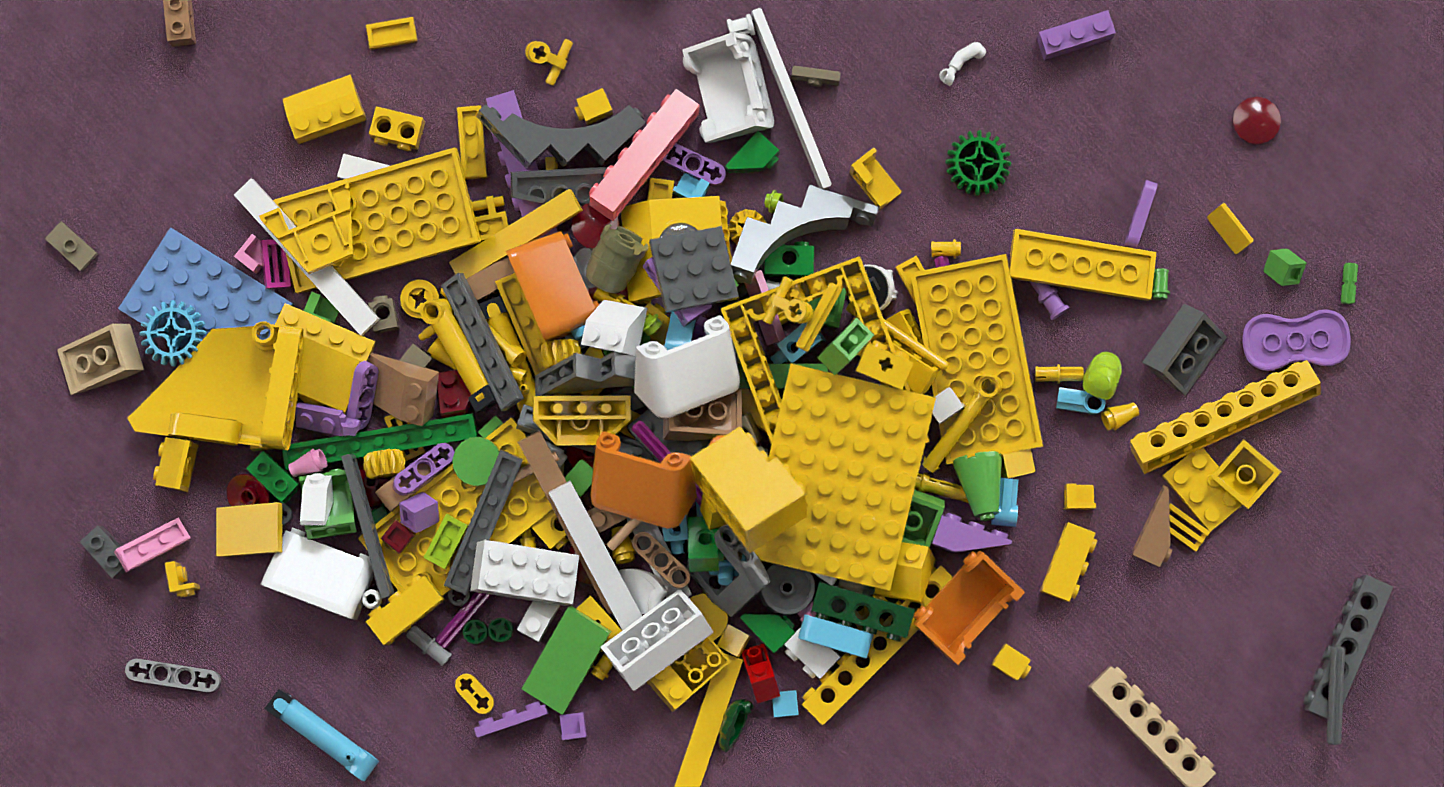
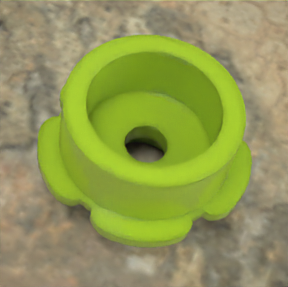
(772, 199)
(651, 324)

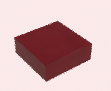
(398, 536)

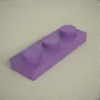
(510, 719)

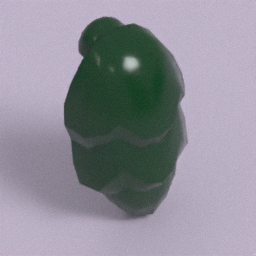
(733, 723)

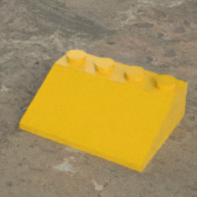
(327, 357)

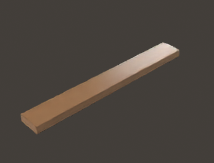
(551, 477)

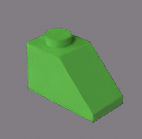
(845, 346)

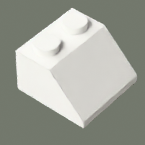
(615, 327)

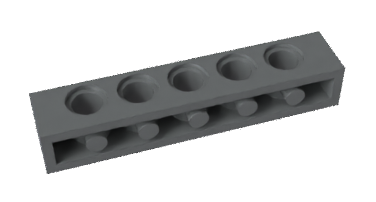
(1378, 593)

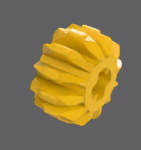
(558, 350)
(384, 463)

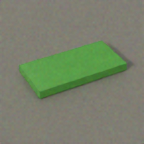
(566, 660)

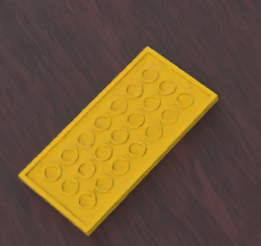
(395, 213)
(975, 326)
(522, 509)

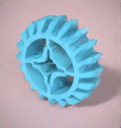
(172, 322)

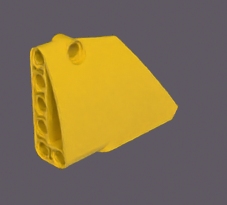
(230, 390)

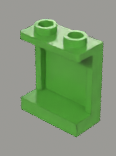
(341, 516)

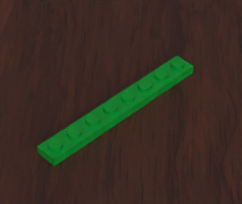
(397, 437)

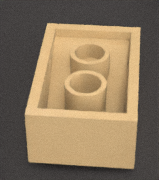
(100, 358)

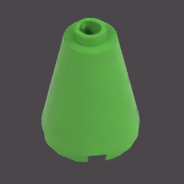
(981, 482)

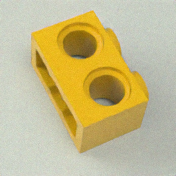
(399, 122)

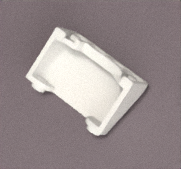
(730, 86)
(687, 374)
(319, 574)

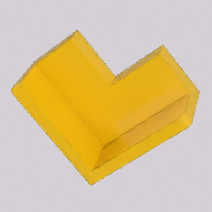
(874, 179)

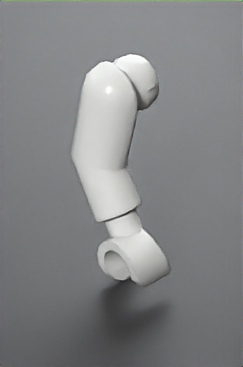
(973, 50)

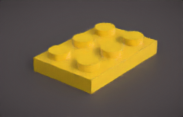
(1199, 491)

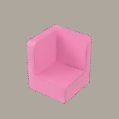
(251, 254)

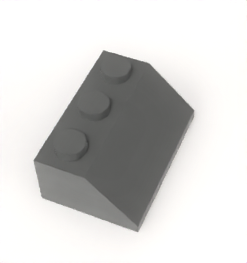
(1185, 349)

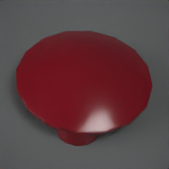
(1256, 120)
(589, 225)

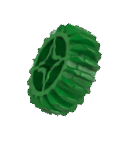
(989, 162)

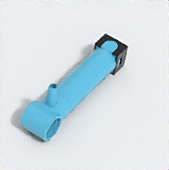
(323, 735)

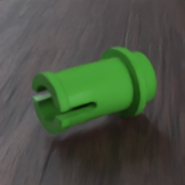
(1160, 284)

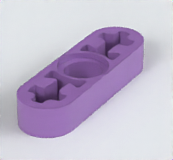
(691, 154)
(1140, 214)
(365, 380)
(405, 474)

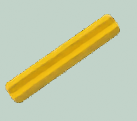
(819, 317)

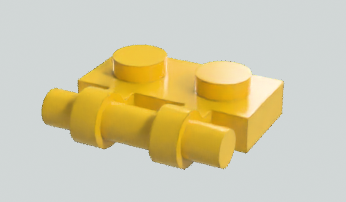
(493, 222)

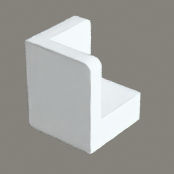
(946, 405)

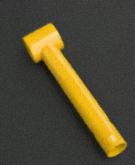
(961, 423)

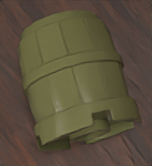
(615, 259)

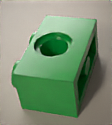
(802, 267)
(274, 477)
(702, 557)

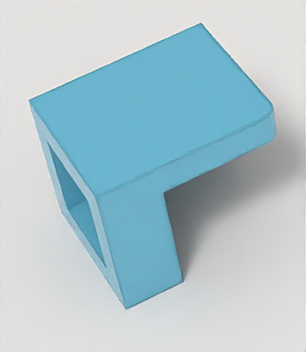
(691, 187)

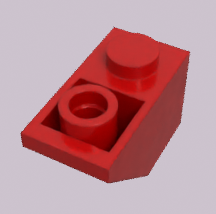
(760, 673)

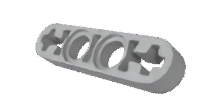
(173, 675)

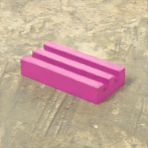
(266, 266)

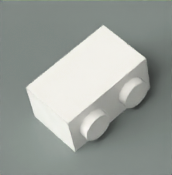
(816, 657)

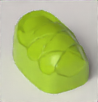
(1102, 375)

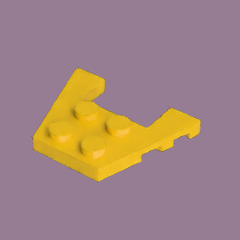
(322, 239)

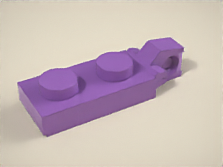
(325, 420)

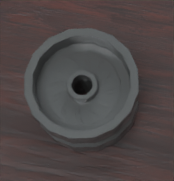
(790, 602)

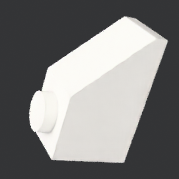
(316, 499)
(537, 619)

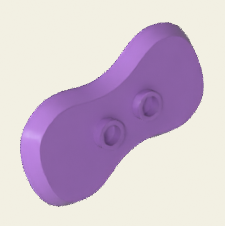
(1277, 341)

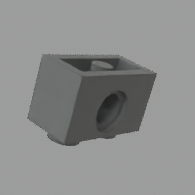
(102, 547)

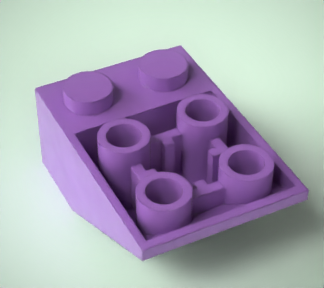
(958, 536)

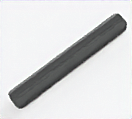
(1335, 699)

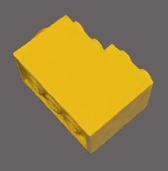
(748, 489)

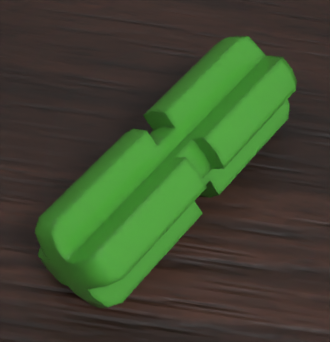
(1348, 288)

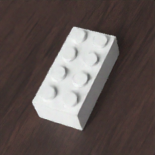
(524, 573)
(657, 639)

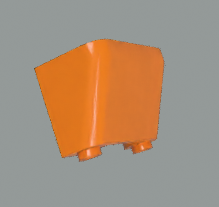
(552, 285)
(641, 487)
(966, 605)

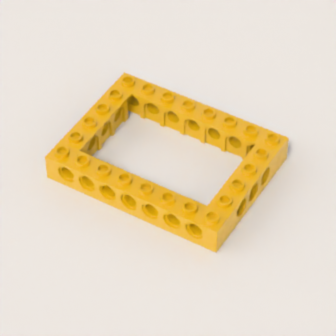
(742, 314)

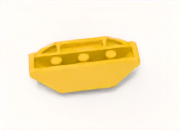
(580, 418)

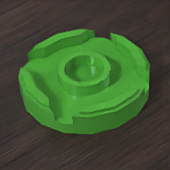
(475, 460)

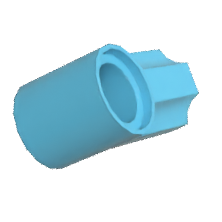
(1077, 401)
(1007, 506)

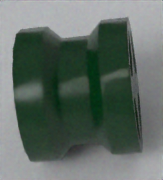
(498, 628)
(472, 633)

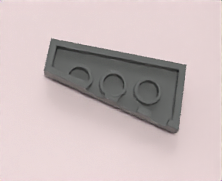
(547, 184)

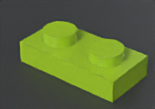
(446, 541)

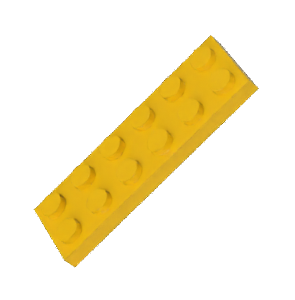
(1082, 264)

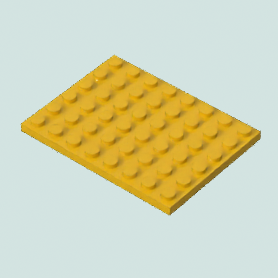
(859, 461)

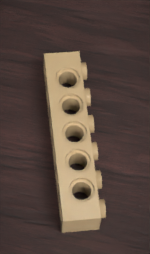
(1103, 688)

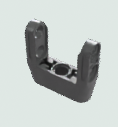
(745, 587)

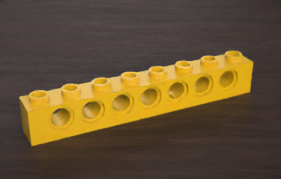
(1220, 427)
(824, 711)

